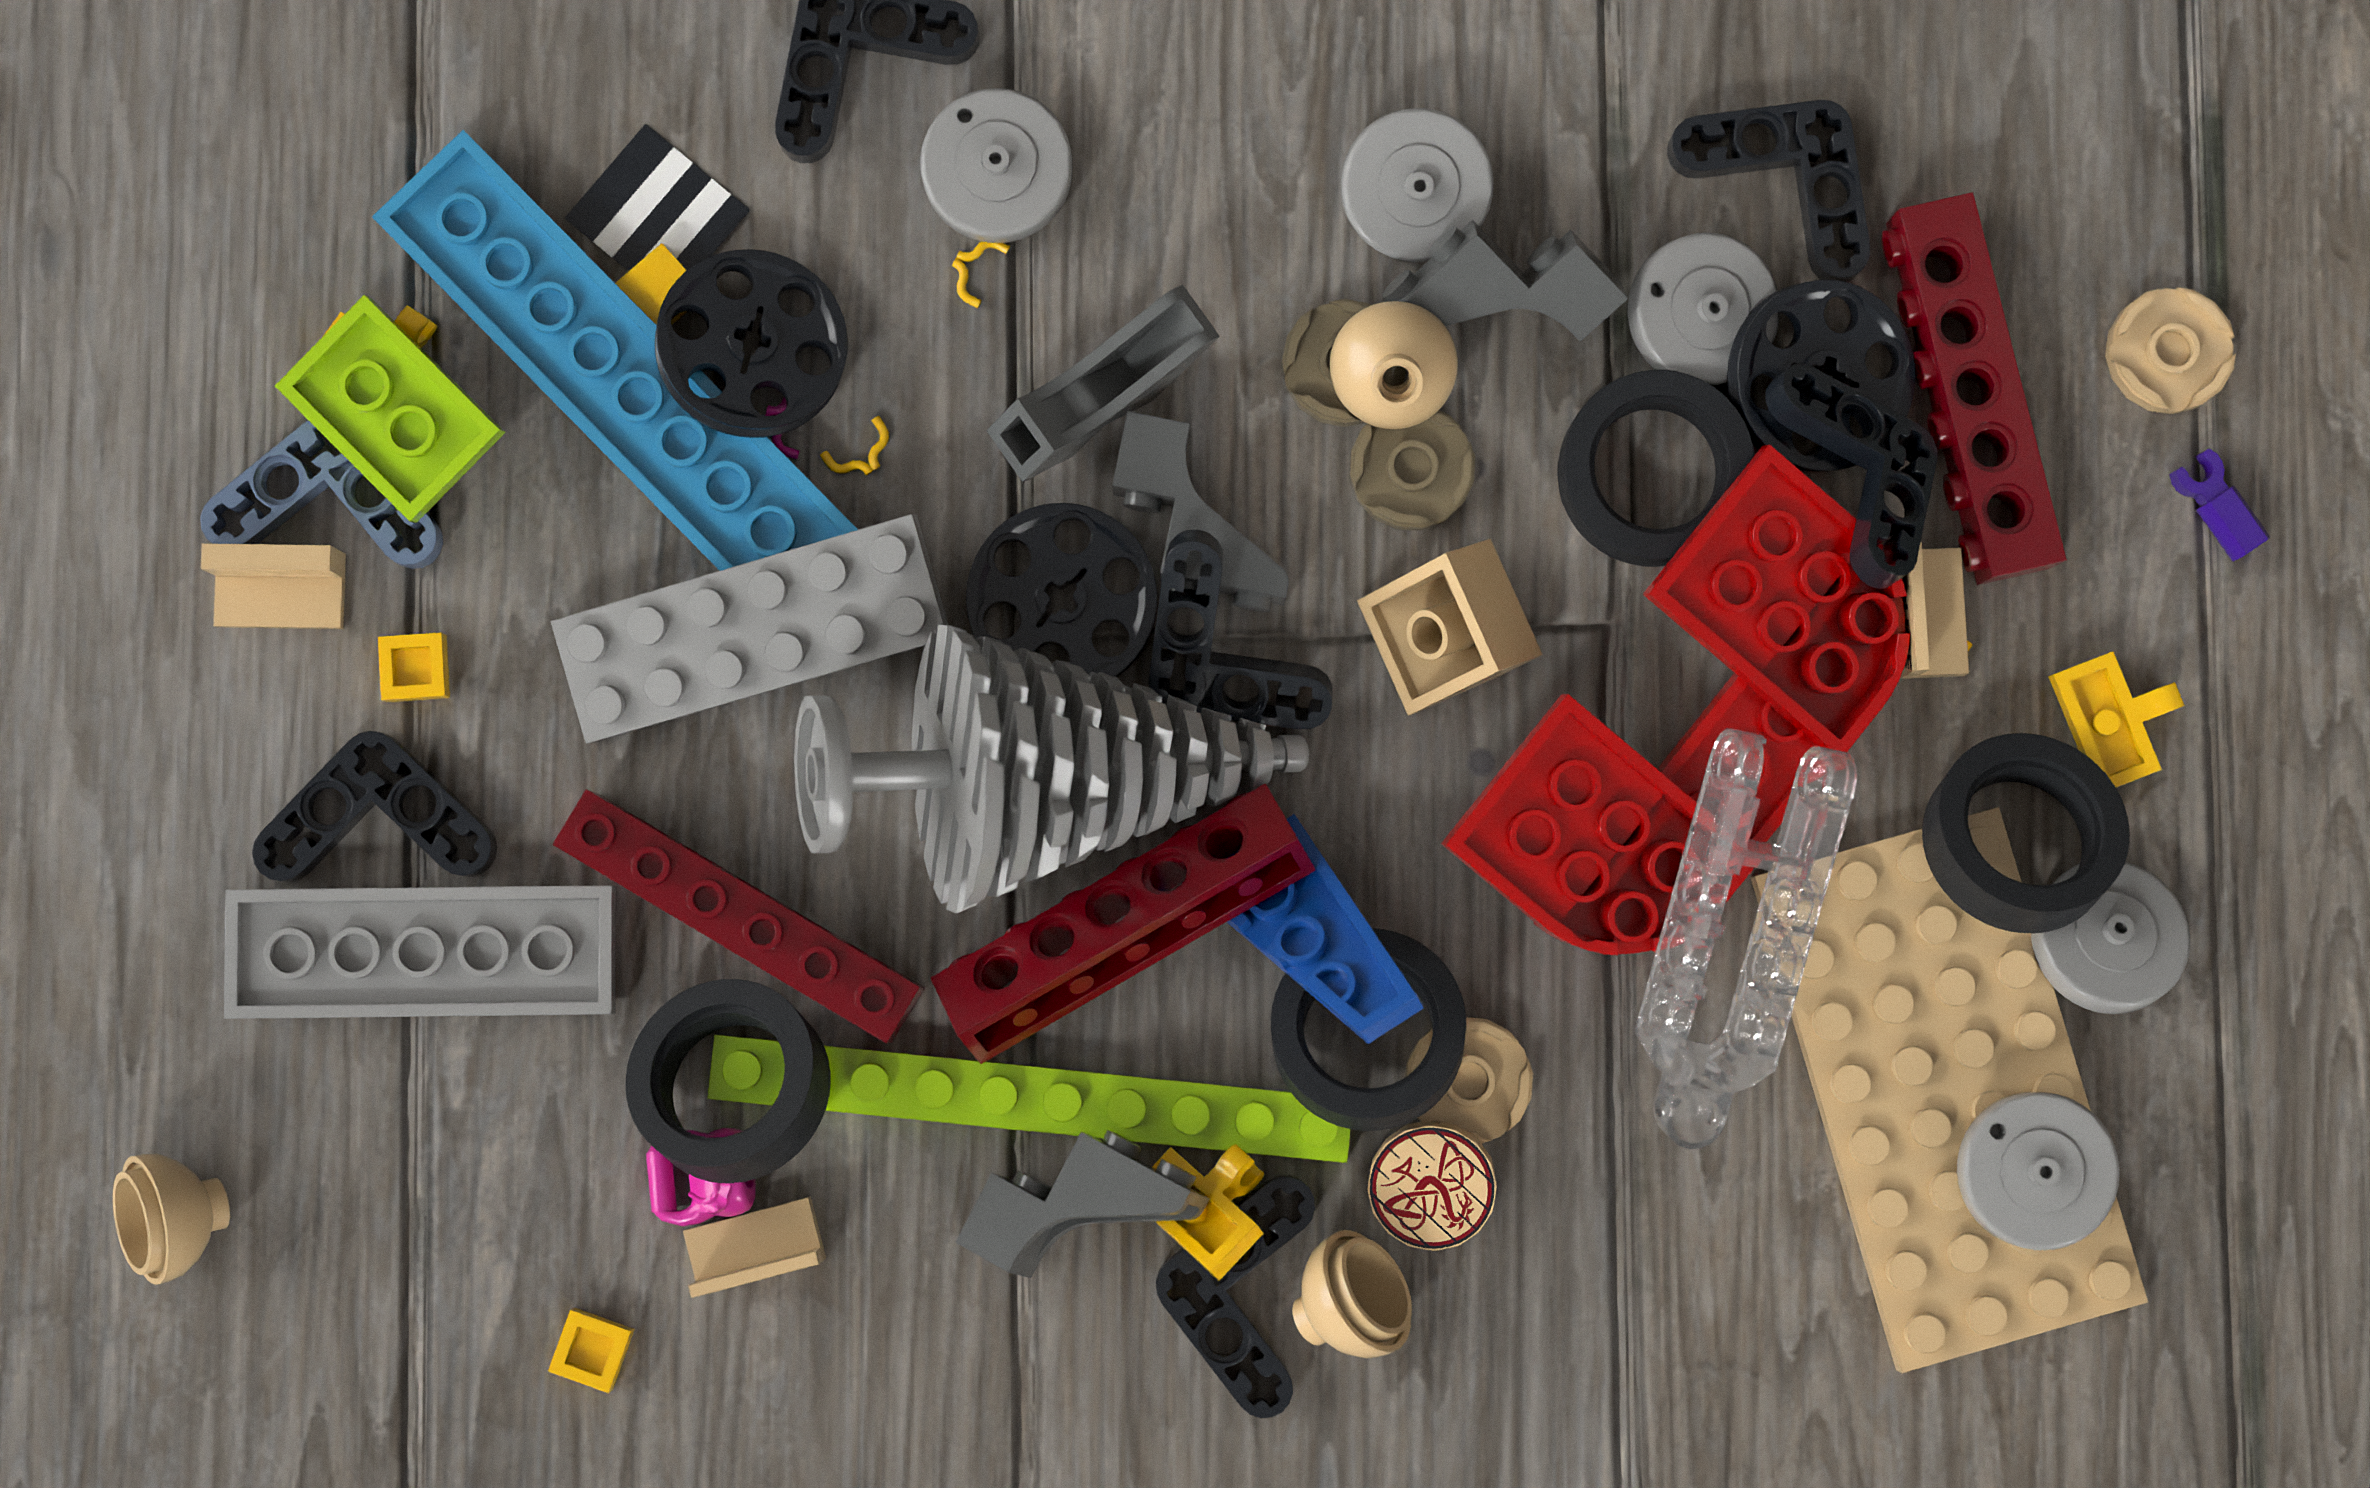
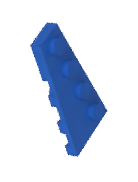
(1330, 948)

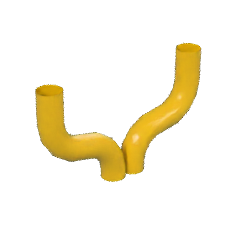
(963, 271)
(872, 456)

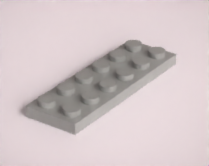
(750, 628)
(420, 952)

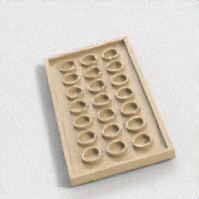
(1907, 1037)

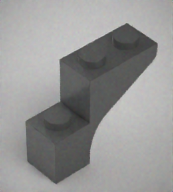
(1476, 278)
(1104, 385)
(1154, 474)
(1098, 1184)

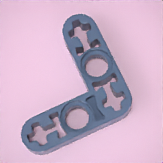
(335, 473)

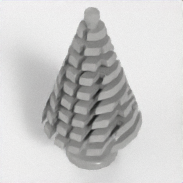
(1029, 764)

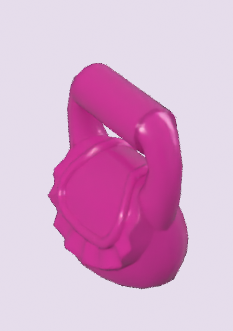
(707, 1197)

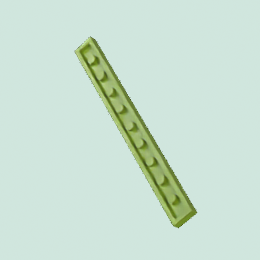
(1038, 1099)

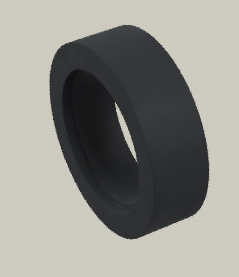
(1635, 392)
(2063, 774)
(676, 1030)
(1387, 1105)

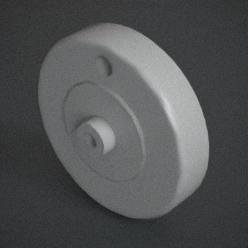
(996, 165)
(1414, 181)
(1693, 302)
(2120, 950)
(2038, 1170)

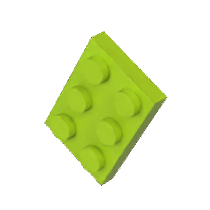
(390, 409)

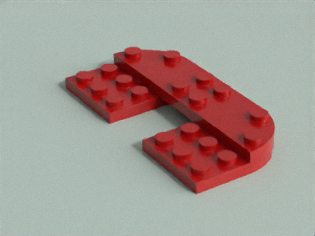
(1766, 583)

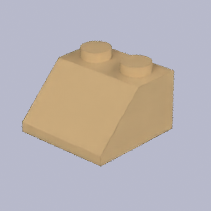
(1449, 626)

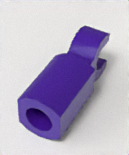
(2221, 507)

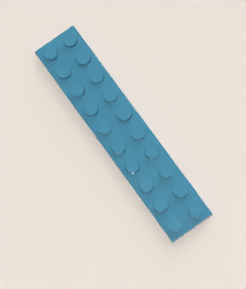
(598, 359)

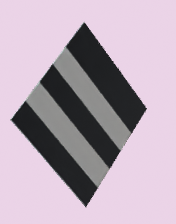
(653, 199)

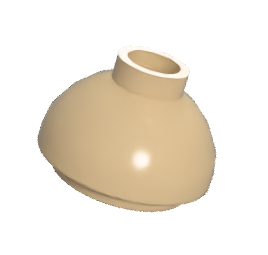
(1389, 337)
(165, 1215)
(1353, 1297)

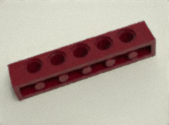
(1954, 233)
(738, 916)
(1110, 952)

